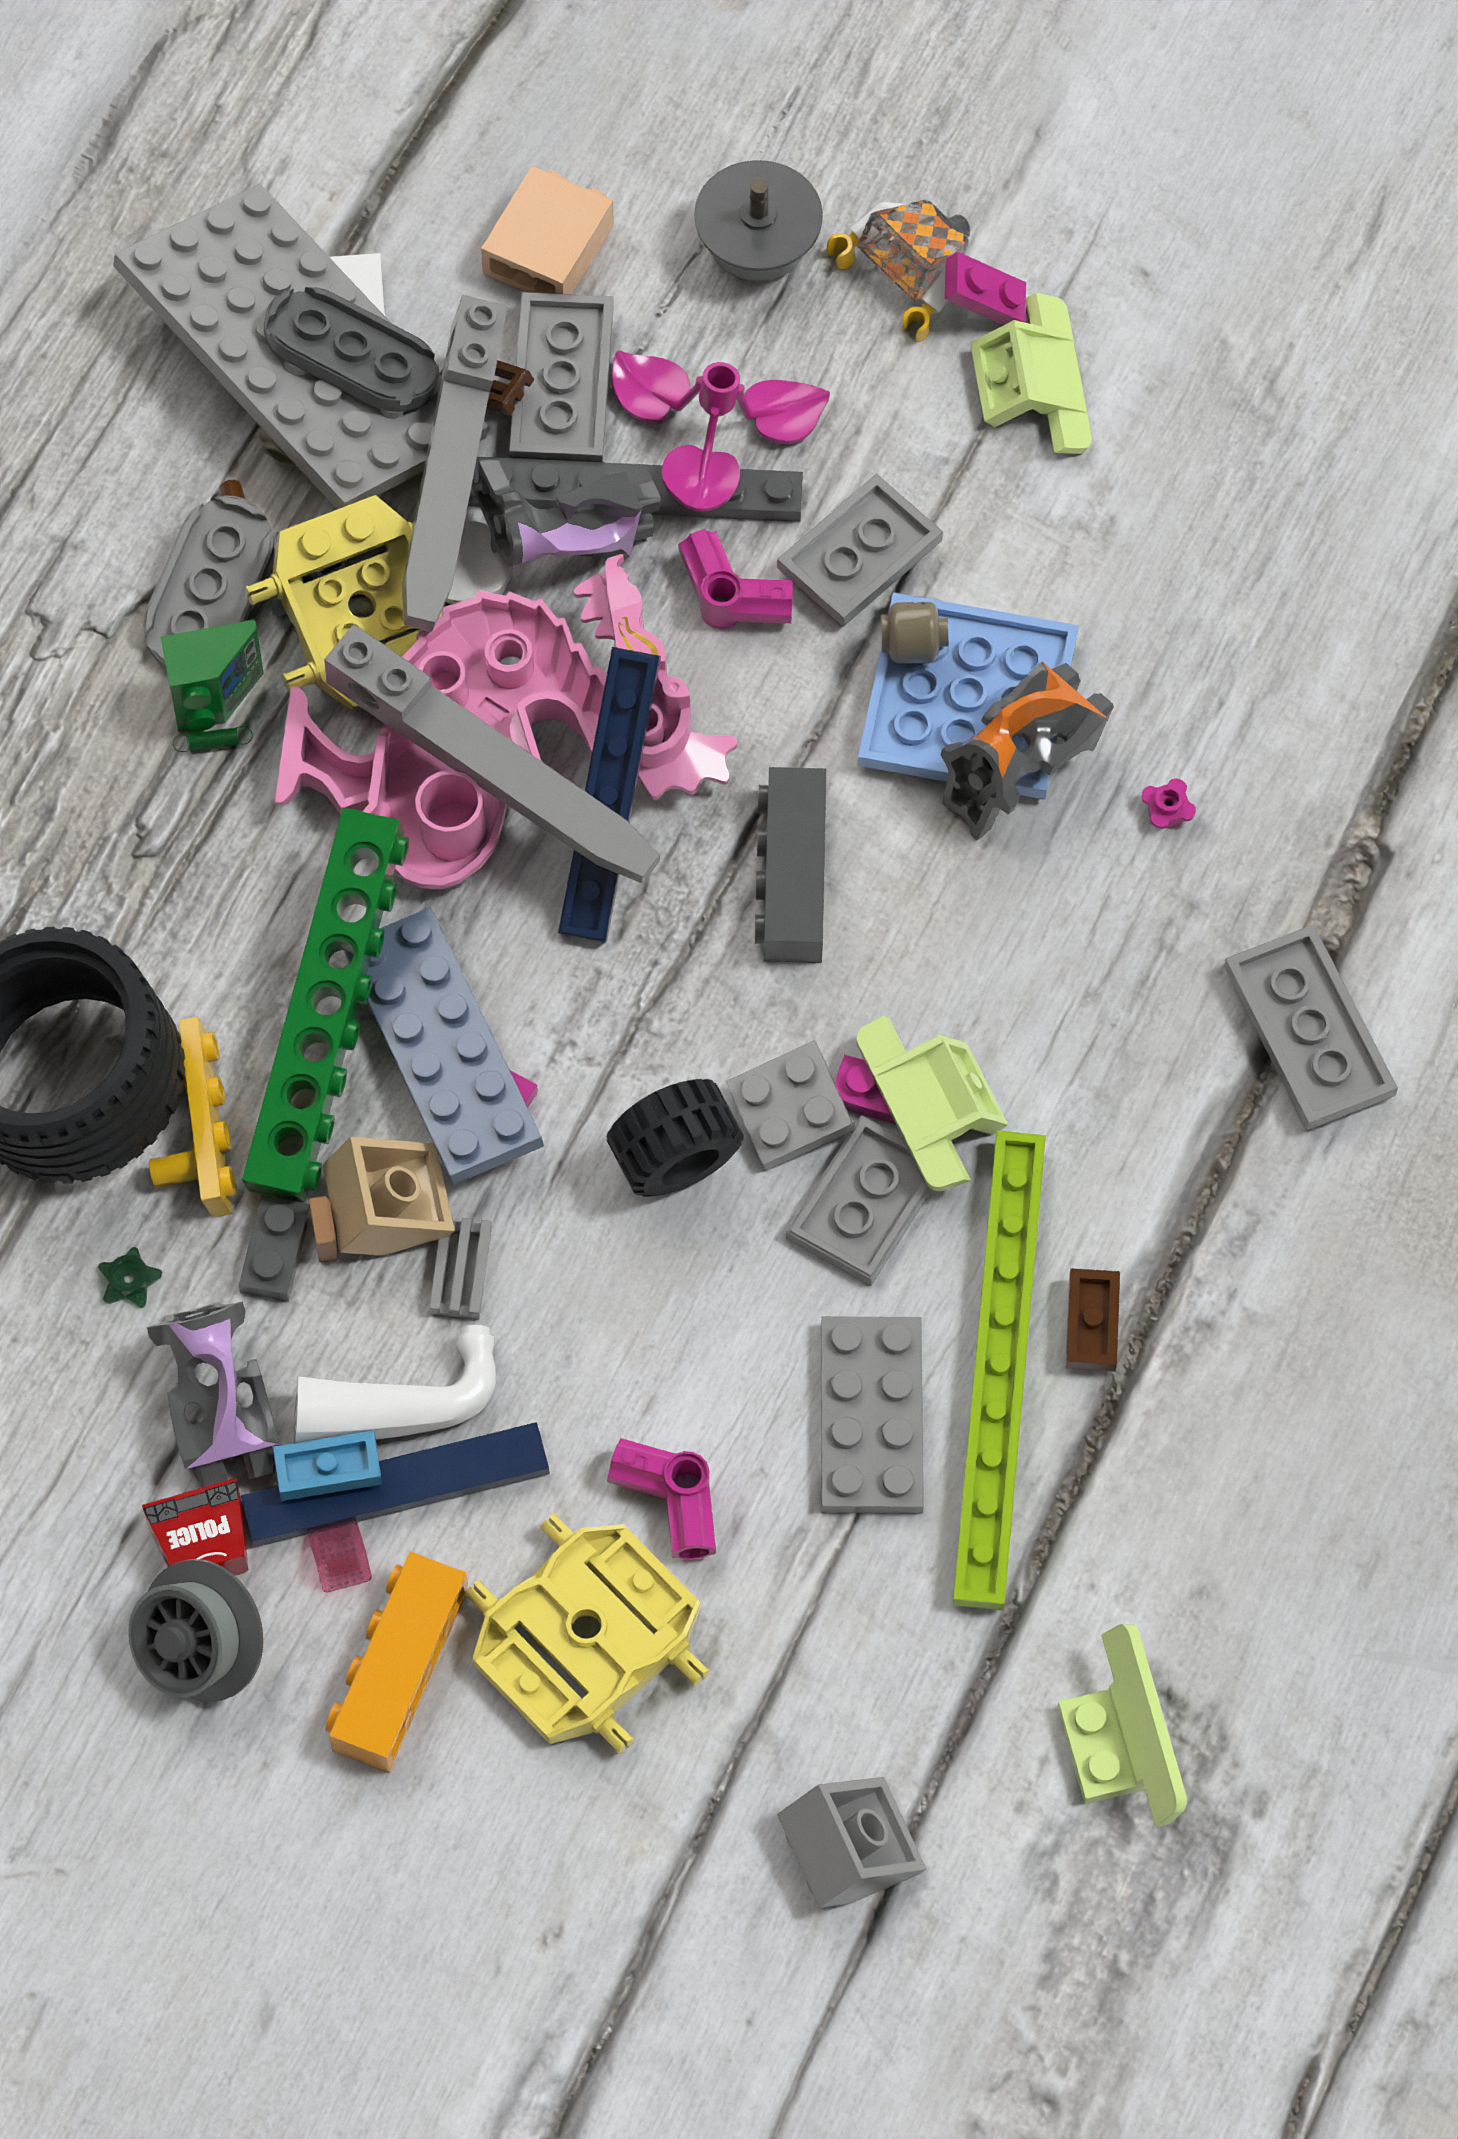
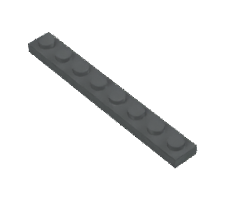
(758, 495)

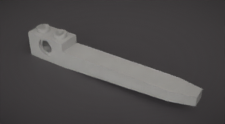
(451, 459)
(430, 719)

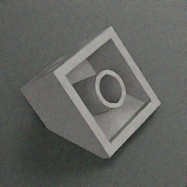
(850, 1840)

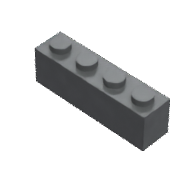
(793, 865)

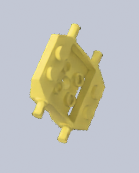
(321, 605)
(606, 1666)

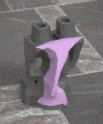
(589, 520)
(226, 1427)

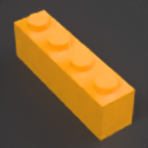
(397, 1662)

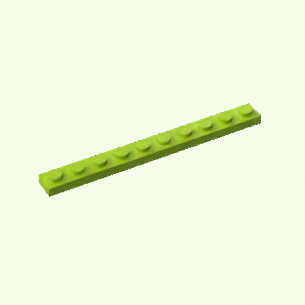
(999, 1371)

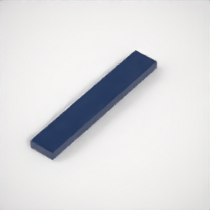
(613, 782)
(406, 1484)

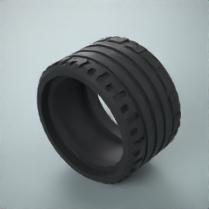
(138, 1093)

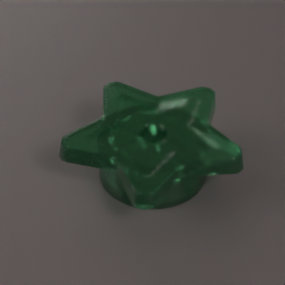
(127, 1265)

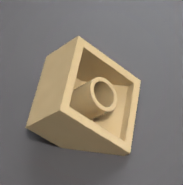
(386, 1195)

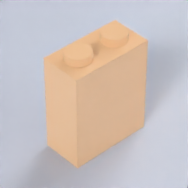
(547, 234)

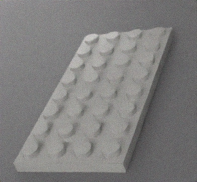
(213, 290)

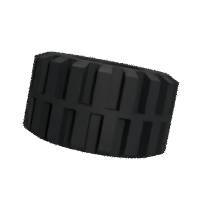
(674, 1137)

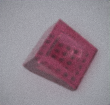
(340, 1557)

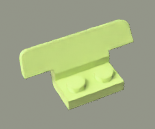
(1035, 369)
(932, 1096)
(1121, 1733)

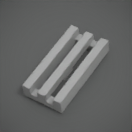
(465, 1229)

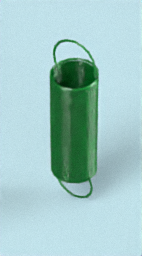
(212, 739)

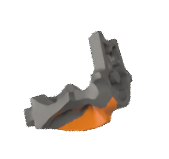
(1037, 710)

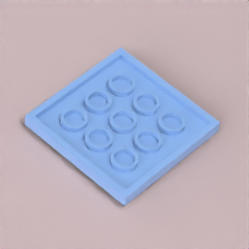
(940, 703)

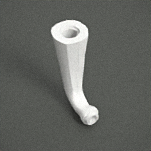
(343, 1408)

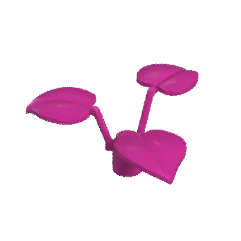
(699, 477)

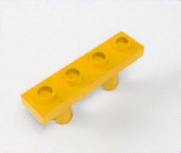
(210, 1134)

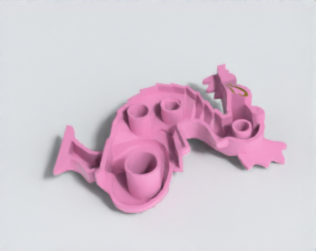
(445, 811)

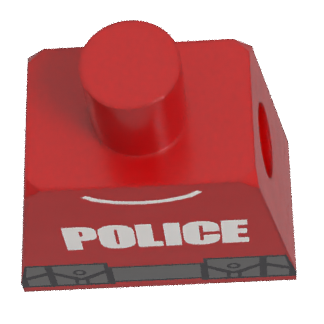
(201, 1526)

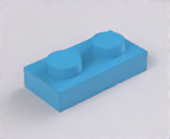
(327, 1465)

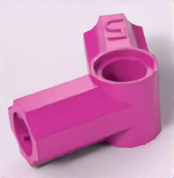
(713, 577)
(688, 1510)

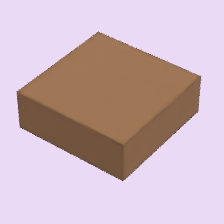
(323, 1229)

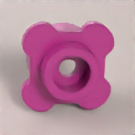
(1165, 816)

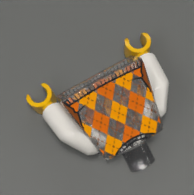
(910, 249)

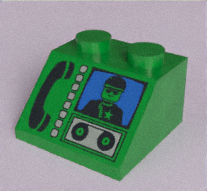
(211, 672)

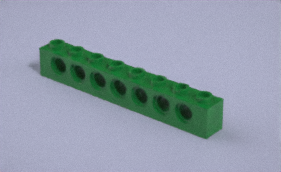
(356, 838)

